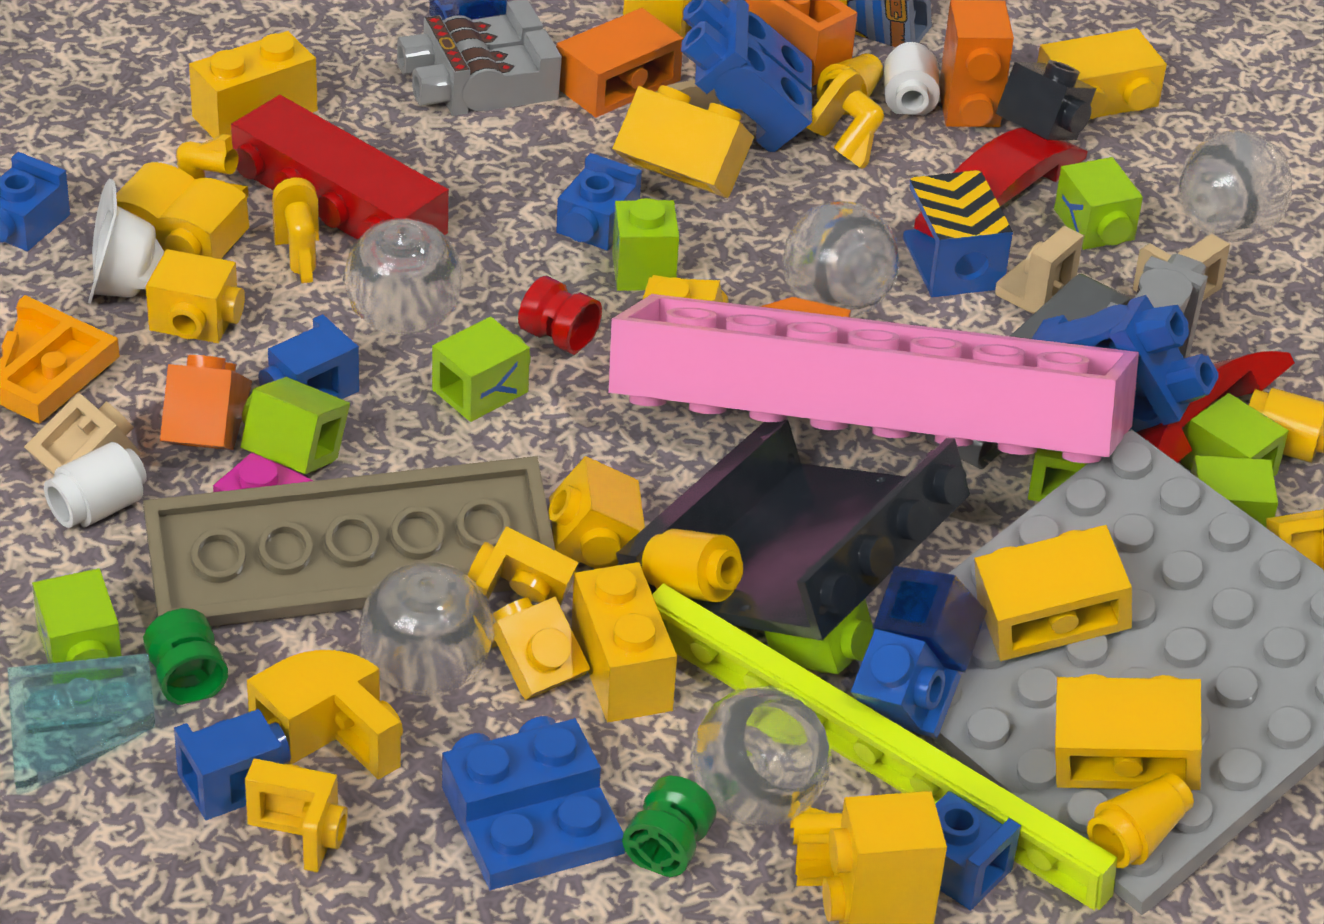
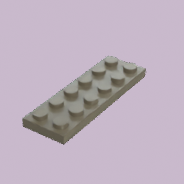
(332, 539)

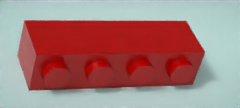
(351, 178)

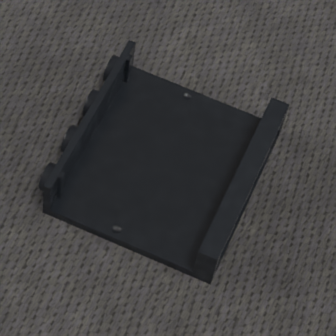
(808, 532)

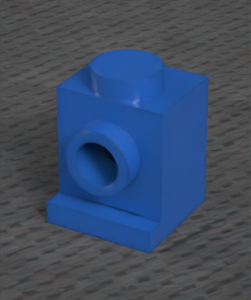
(31, 201)
(588, 203)
(316, 358)
(905, 683)
(219, 757)
(977, 850)

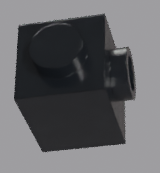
(1047, 99)

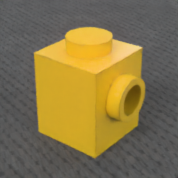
(193, 296)
(595, 513)

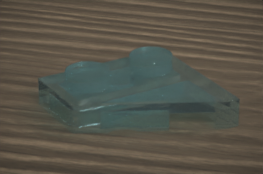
(75, 714)

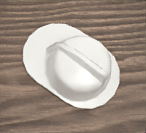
(122, 249)

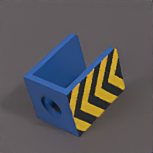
(968, 233)

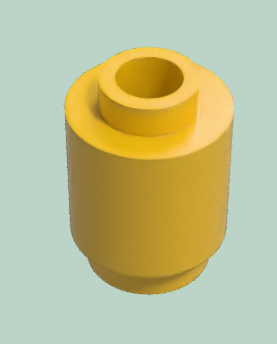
(1297, 414)
(693, 564)

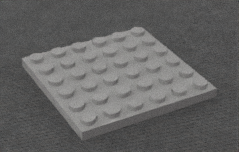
(1208, 604)

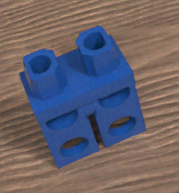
(750, 68)
(1164, 377)

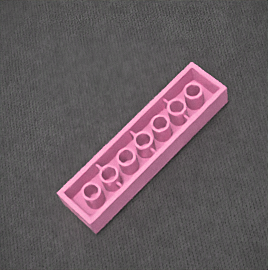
(875, 376)

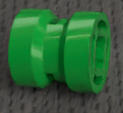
(181, 646)
(669, 826)

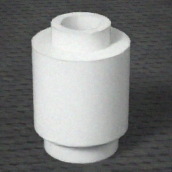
(911, 79)
(95, 485)

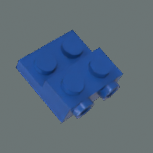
(530, 801)

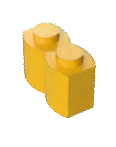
(187, 212)

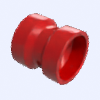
(556, 313)

